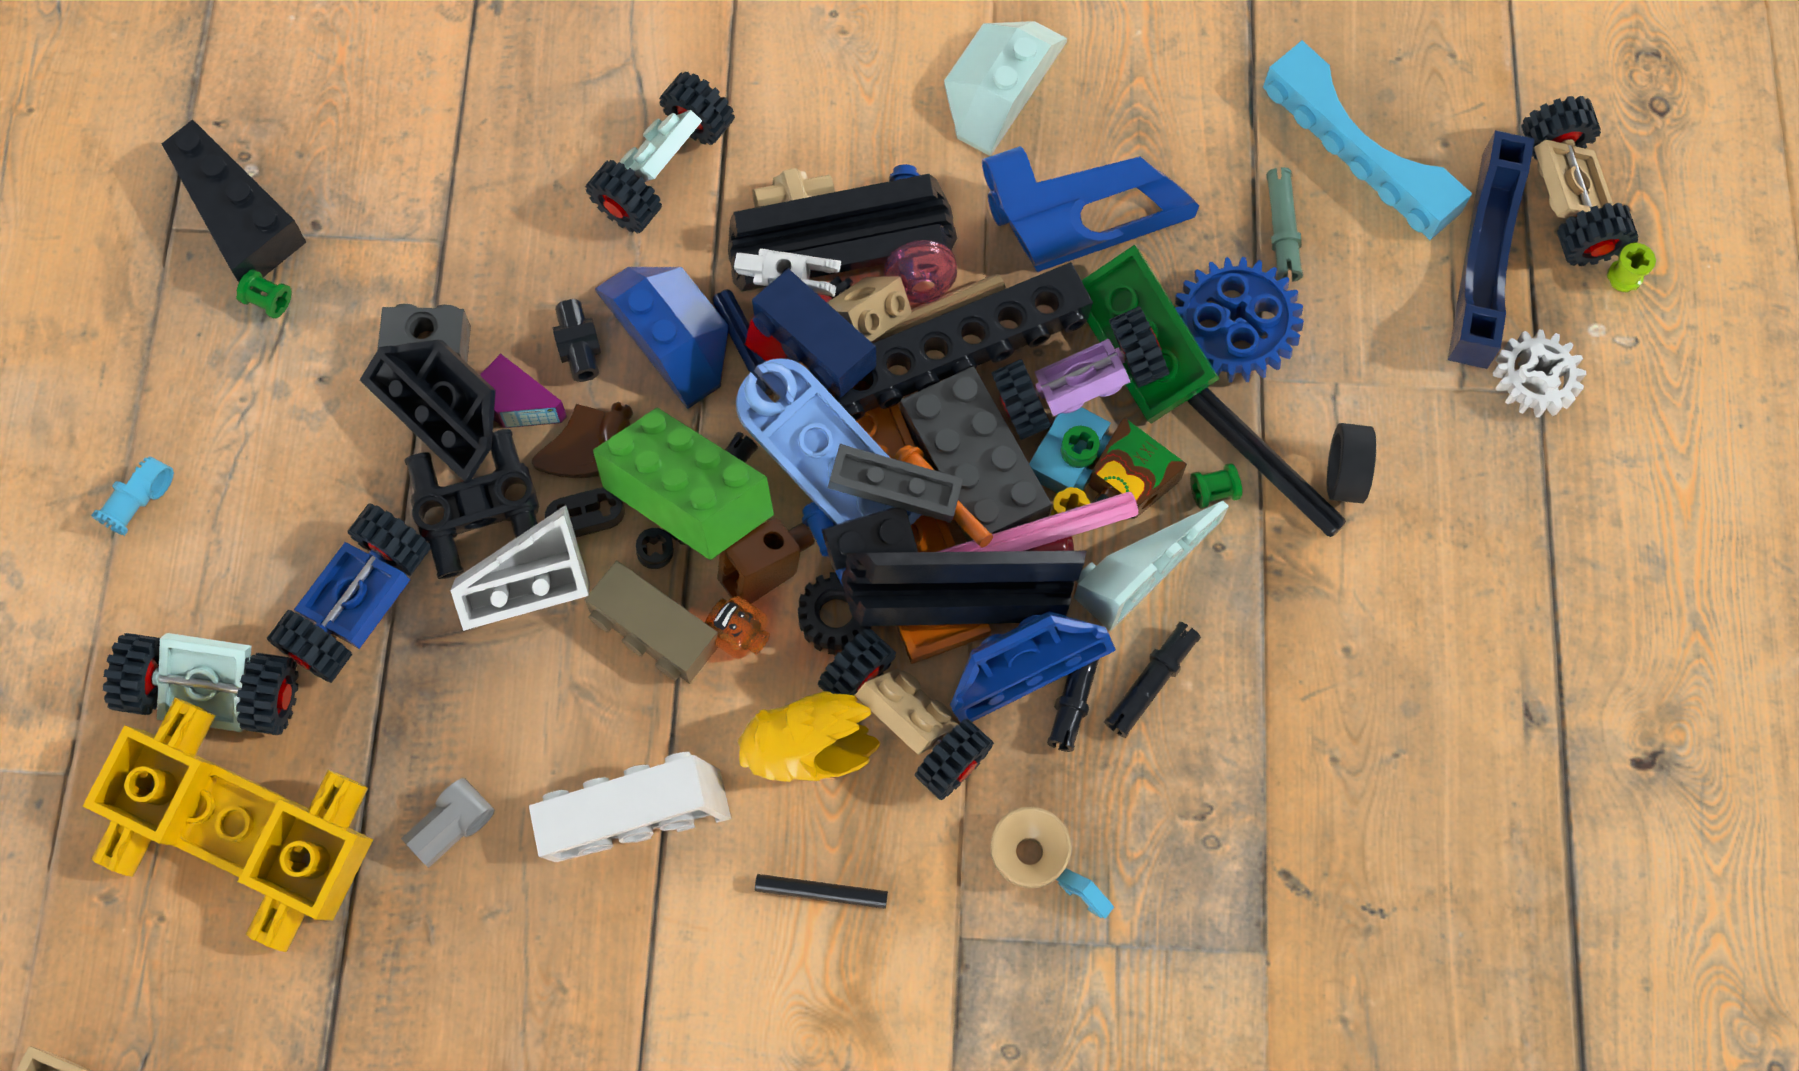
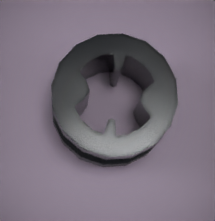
(652, 536)

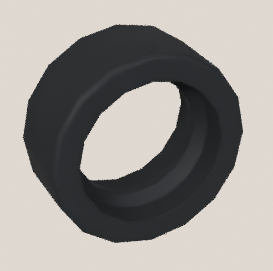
(1351, 463)

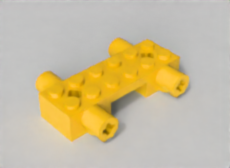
(228, 823)

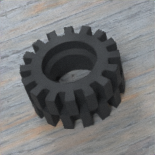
(811, 623)

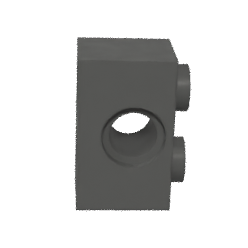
(406, 322)

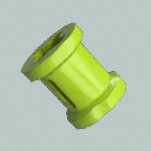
(1632, 265)

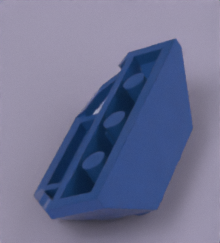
(671, 326)
(1025, 661)

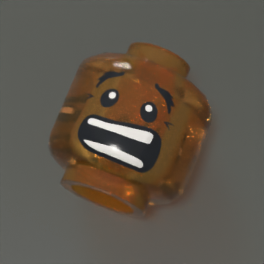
(739, 627)

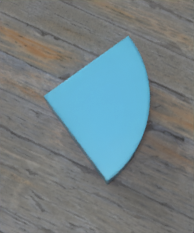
(1087, 890)

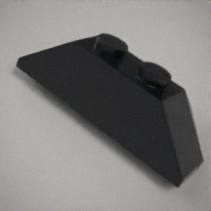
(436, 400)

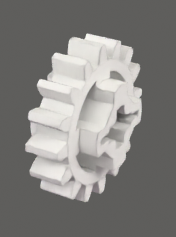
(1529, 383)

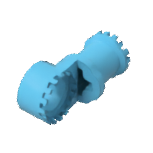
(145, 484)

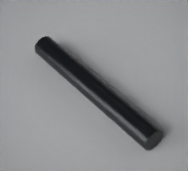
(821, 891)

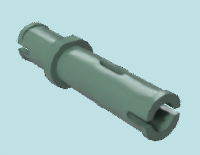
(1286, 239)

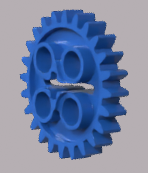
(1258, 294)

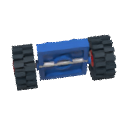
(351, 593)

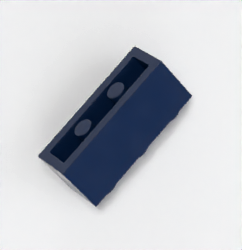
(813, 333)

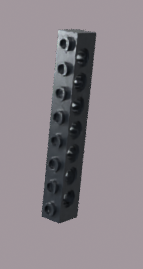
(1056, 288)

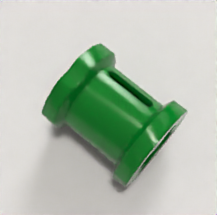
(272, 307)
(1216, 486)

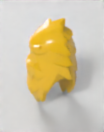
(808, 739)

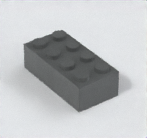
(969, 439)

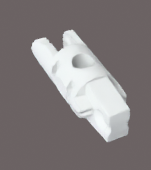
(771, 264)

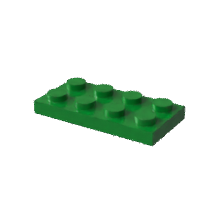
(1131, 283)

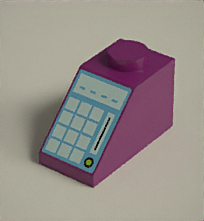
(520, 398)

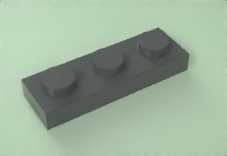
(895, 483)

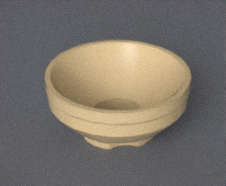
(1037, 826)

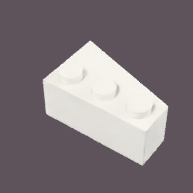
(524, 575)

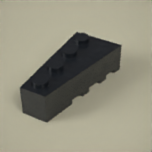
(237, 211)

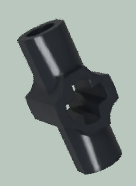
(576, 340)

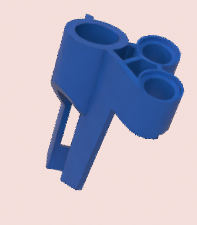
(1048, 212)

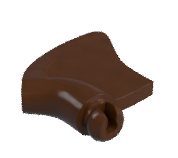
(572, 450)

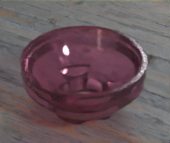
(923, 262)

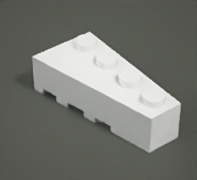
(628, 807)

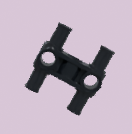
(470, 503)

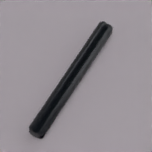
(1268, 462)

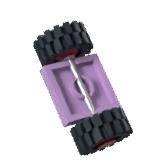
(1082, 375)

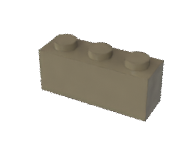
(651, 623)

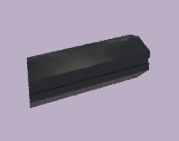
(847, 225)
(959, 586)

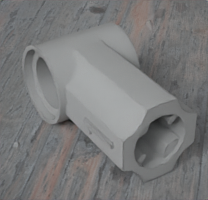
(457, 814)

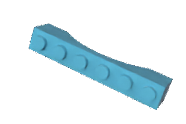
(1420, 192)

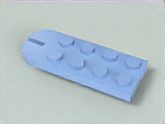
(805, 434)

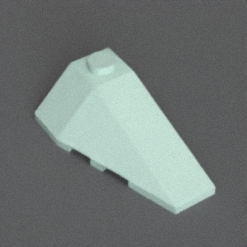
(1134, 571)

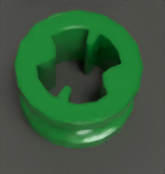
(1073, 436)

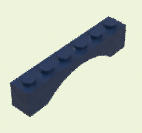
(1481, 296)

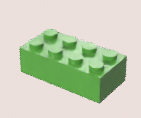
(684, 483)

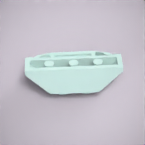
(998, 79)

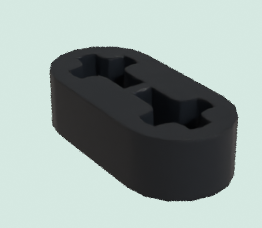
(586, 502)

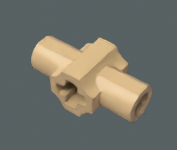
(792, 186)

